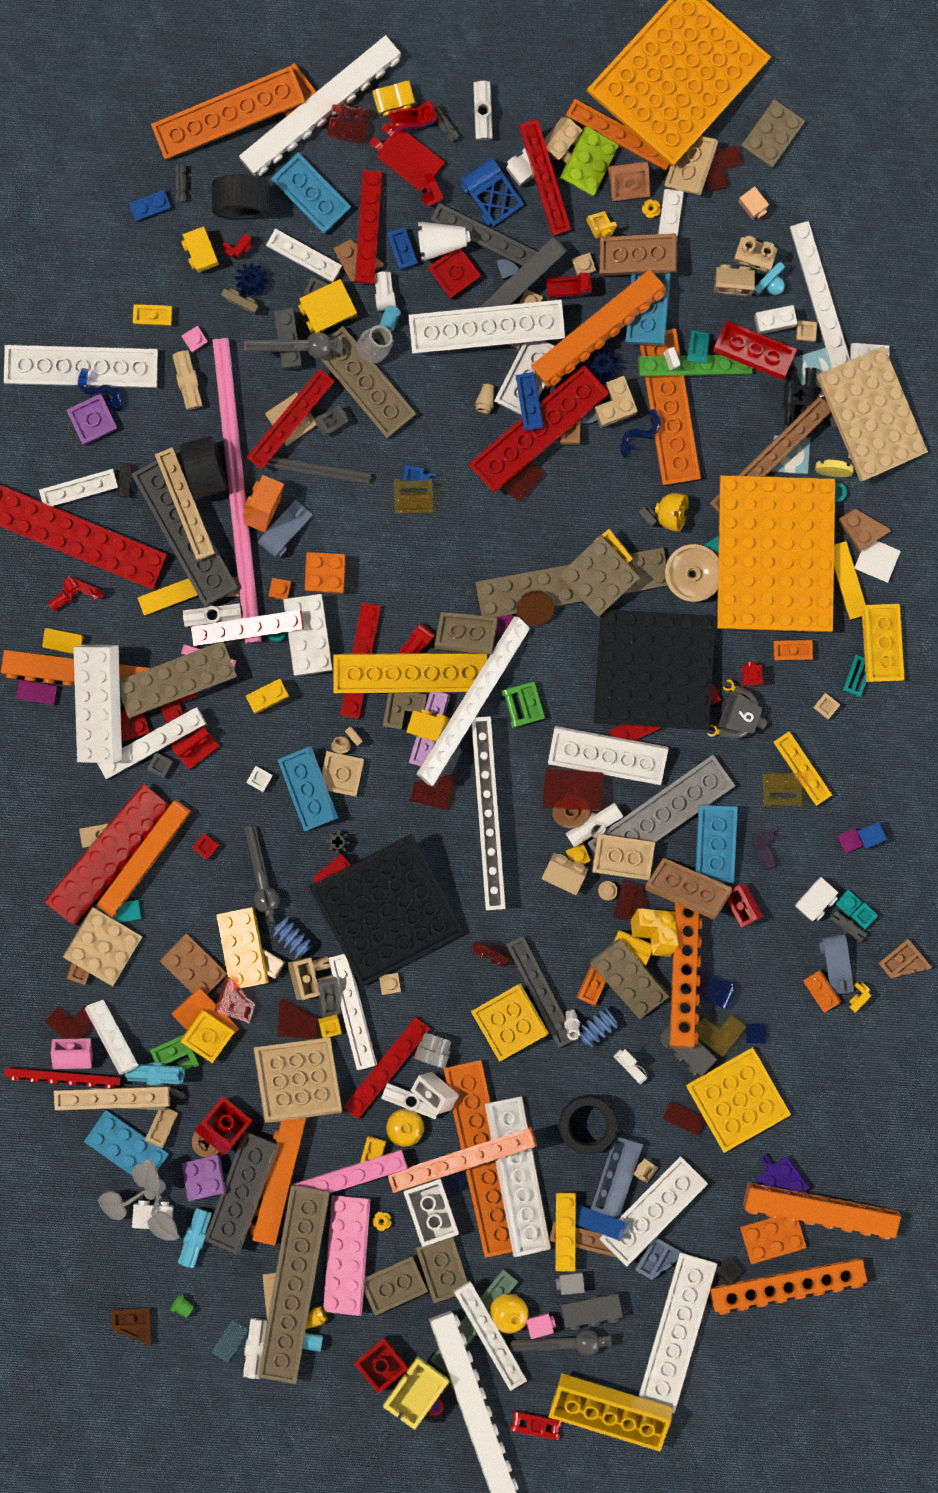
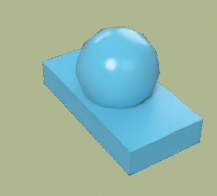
(771, 282)

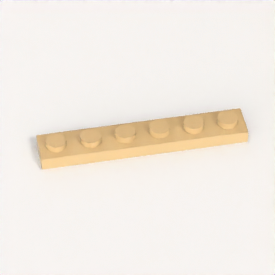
(184, 503)
(111, 1098)

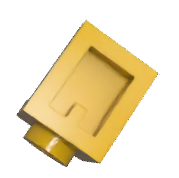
(858, 1000)

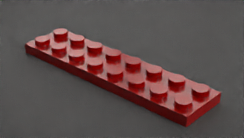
(558, 412)
(107, 855)

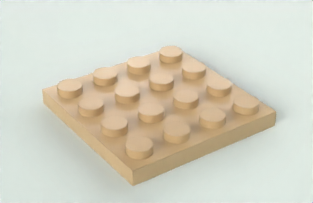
(297, 1080)

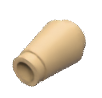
(484, 402)

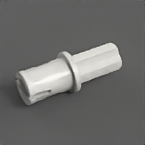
(572, 1025)

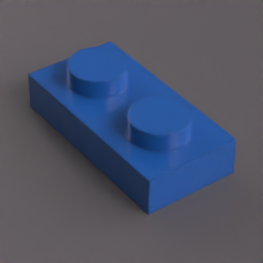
(150, 205)
(402, 248)

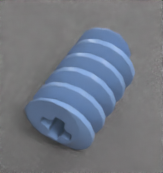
(291, 938)
(597, 1028)

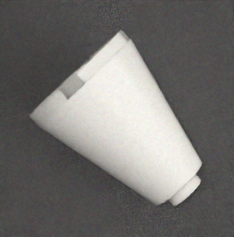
(441, 239)

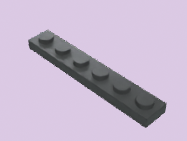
(485, 236)
(539, 990)

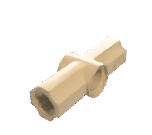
(187, 380)

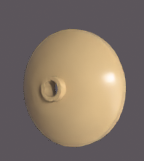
(697, 559)

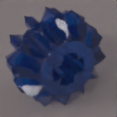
(246, 275)
(608, 368)

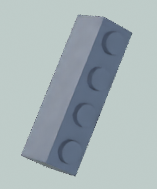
(617, 1176)

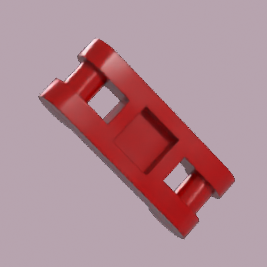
(536, 1425)

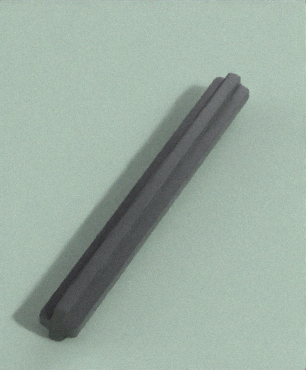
(320, 470)

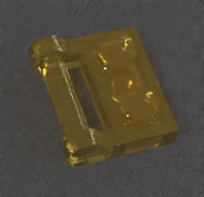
(413, 501)
(782, 784)

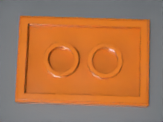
(192, 1006)

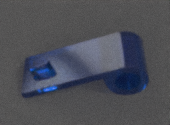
(712, 989)

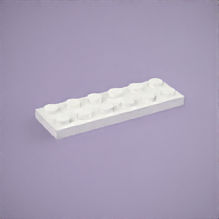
(608, 755)
(655, 1210)

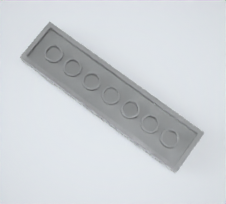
(673, 804)

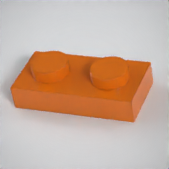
(793, 650)
(591, 987)
(822, 991)

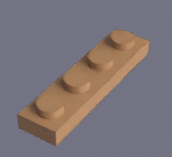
(585, 1240)

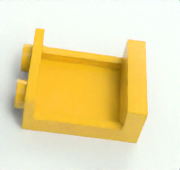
(327, 307)

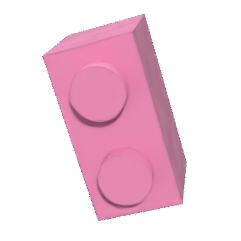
(71, 1053)

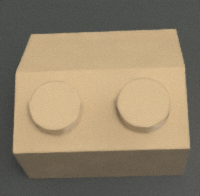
(734, 281)

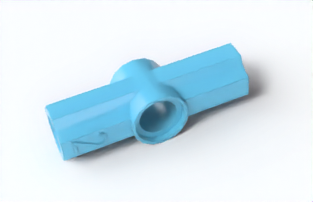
(156, 1074)
(195, 1237)

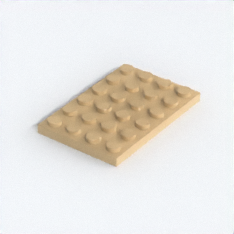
(872, 413)

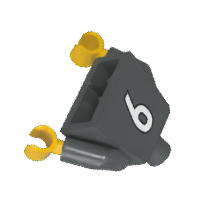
(740, 714)

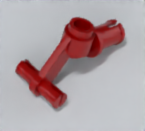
(70, 588)

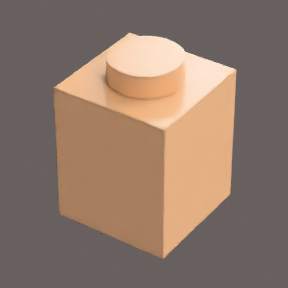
(754, 203)

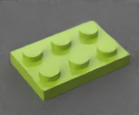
(589, 161)

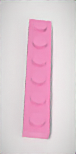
(357, 1173)

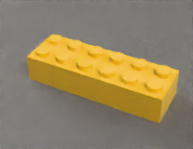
(610, 1412)

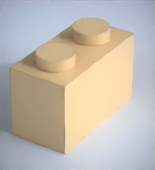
(565, 873)

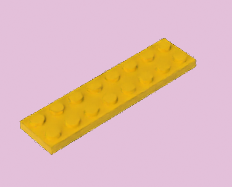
(406, 672)

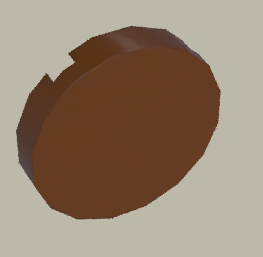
(535, 608)

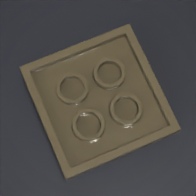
(599, 576)

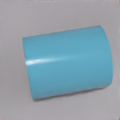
(390, 317)
(312, 1342)

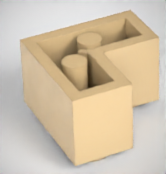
(620, 405)

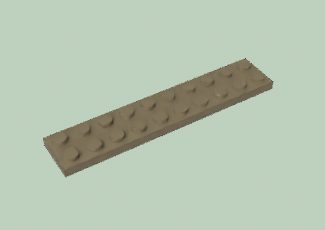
(499, 595)
(293, 1284)

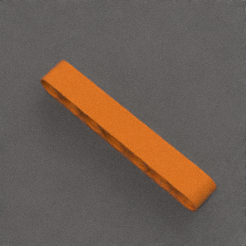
(144, 858)

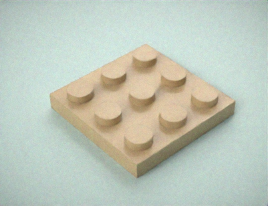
(102, 946)

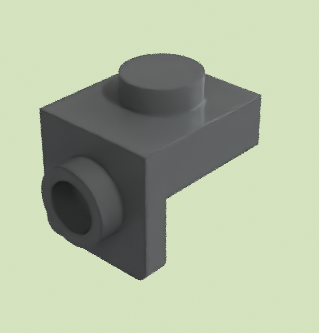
(331, 420)

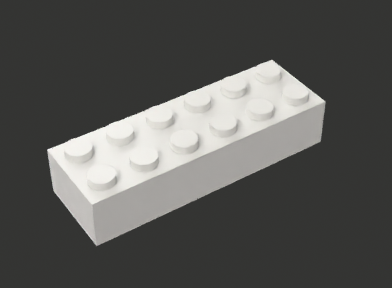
(97, 703)

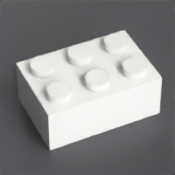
(431, 1212)

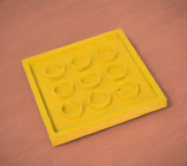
(738, 1100)

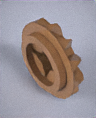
(200, 1148)

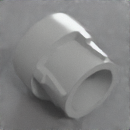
(374, 344)
(433, 1050)

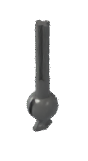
(317, 345)
(266, 898)
(585, 1342)

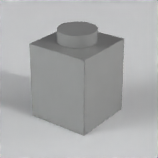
(570, 1283)

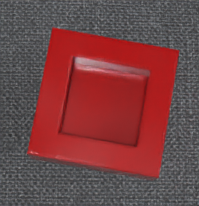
(205, 846)

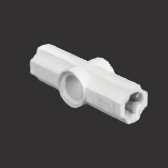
(483, 123)
(199, 616)
(594, 825)
(398, 1096)
(254, 1347)

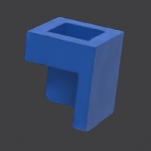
(871, 835)

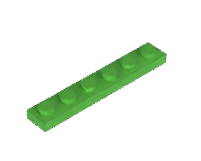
(714, 366)

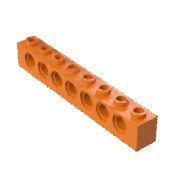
(677, 1038)
(856, 1280)

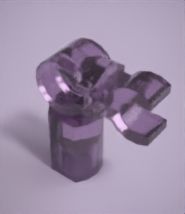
(760, 841)

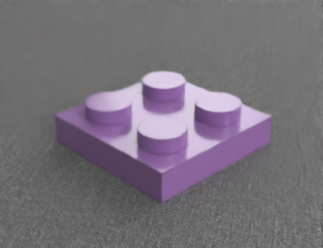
(91, 419)
(203, 1178)

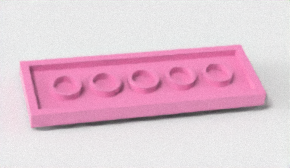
(346, 1255)

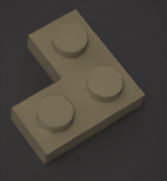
(399, 703)

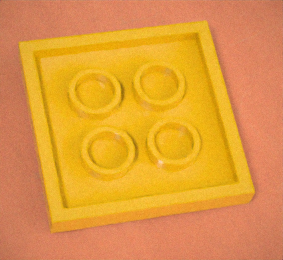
(509, 1022)

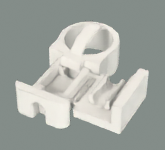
(628, 1062)

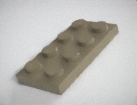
(629, 978)

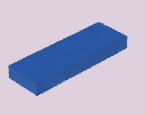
(529, 401)
(599, 1223)

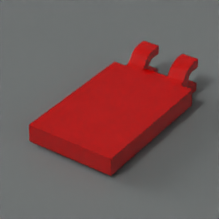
(407, 157)

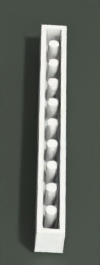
(318, 106)
(488, 813)
(471, 1403)

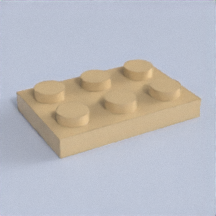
(692, 168)
(623, 857)

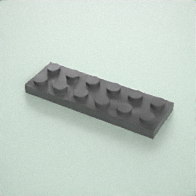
(243, 1192)

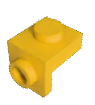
(601, 225)

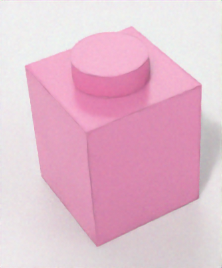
(540, 1325)

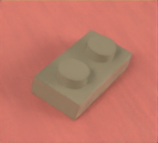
(233, 297)

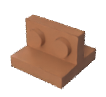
(629, 181)

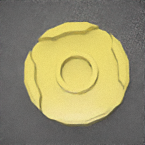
(834, 468)

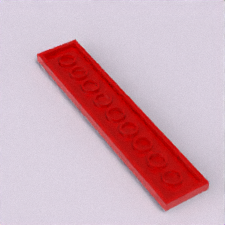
(80, 538)

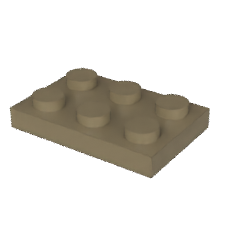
(772, 133)
(466, 633)
(442, 1268)
(394, 1285)

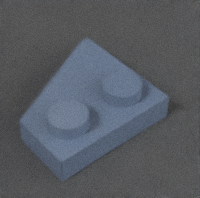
(656, 1258)

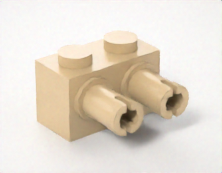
(561, 138)
(755, 254)
(304, 978)

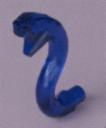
(82, 383)
(656, 424)

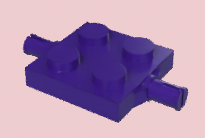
(781, 1175)

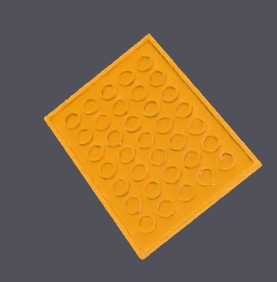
(678, 75)
(776, 553)

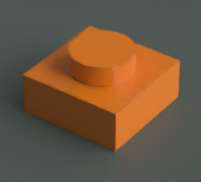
(279, 589)

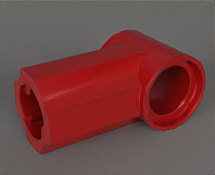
(419, 639)

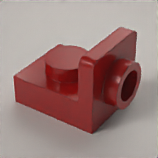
(434, 194)

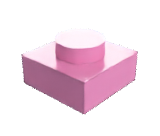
(194, 339)

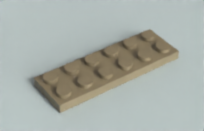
(368, 386)
(176, 679)

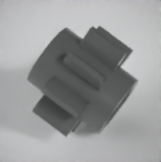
(341, 846)

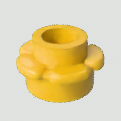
(651, 213)
(381, 1226)

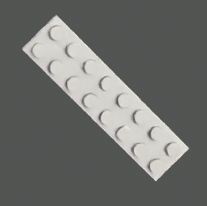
(486, 326)
(63, 364)
(518, 1181)
(677, 1330)

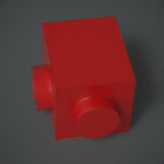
(751, 674)

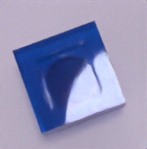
(755, 1033)

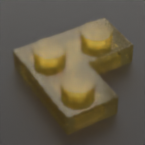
(720, 1039)

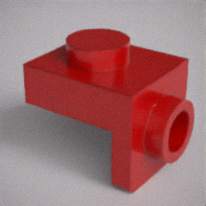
(241, 247)

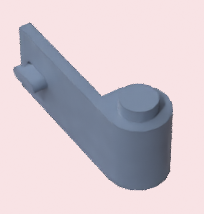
(284, 528)
(838, 963)

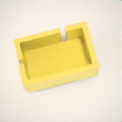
(416, 1392)

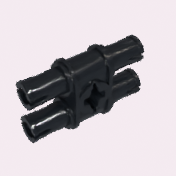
(792, 389)

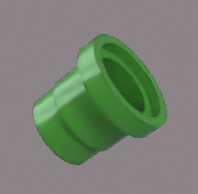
(181, 1306)

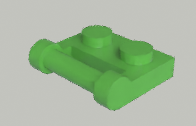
(529, 702)
(173, 1050)

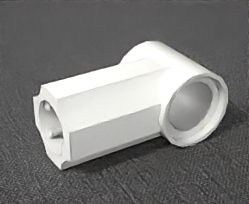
(385, 294)

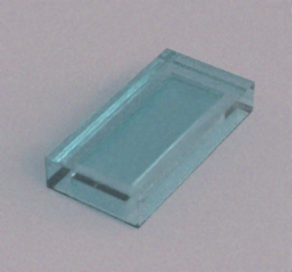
(230, 1340)

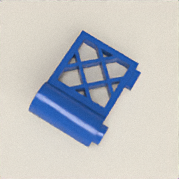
(481, 179)

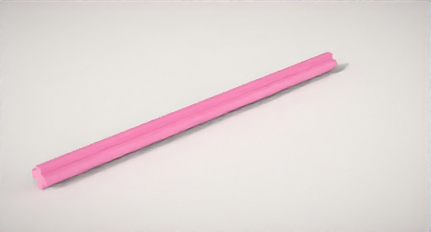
(235, 480)

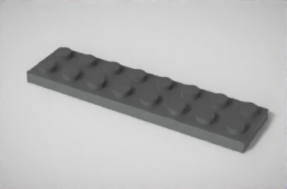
(207, 575)

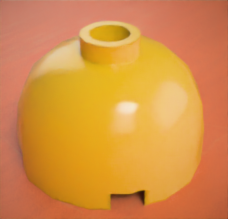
(672, 511)
(405, 1127)
(509, 1313)

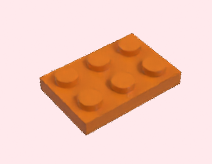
(772, 1238)

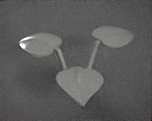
(145, 1176)

